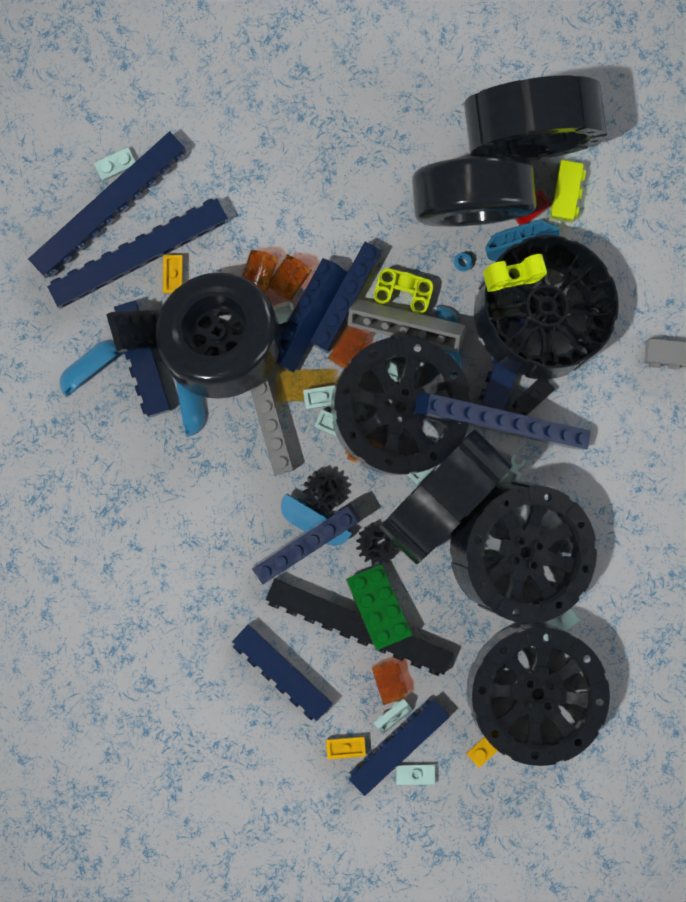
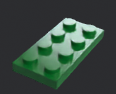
(378, 607)

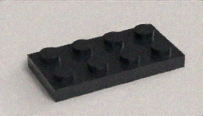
(133, 329)

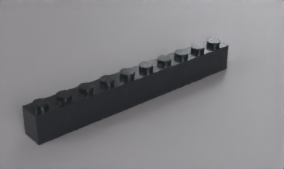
(351, 624)

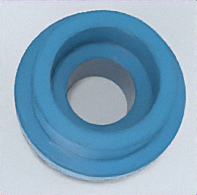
(463, 255)

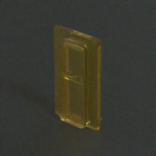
(291, 385)

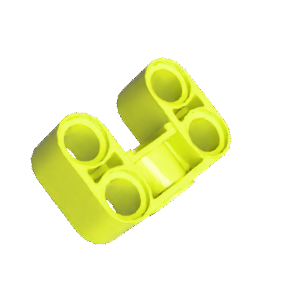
(527, 272)
(404, 282)

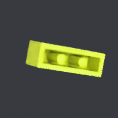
(567, 191)

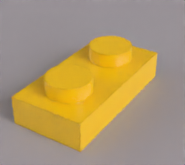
(172, 272)
(345, 747)
(482, 751)

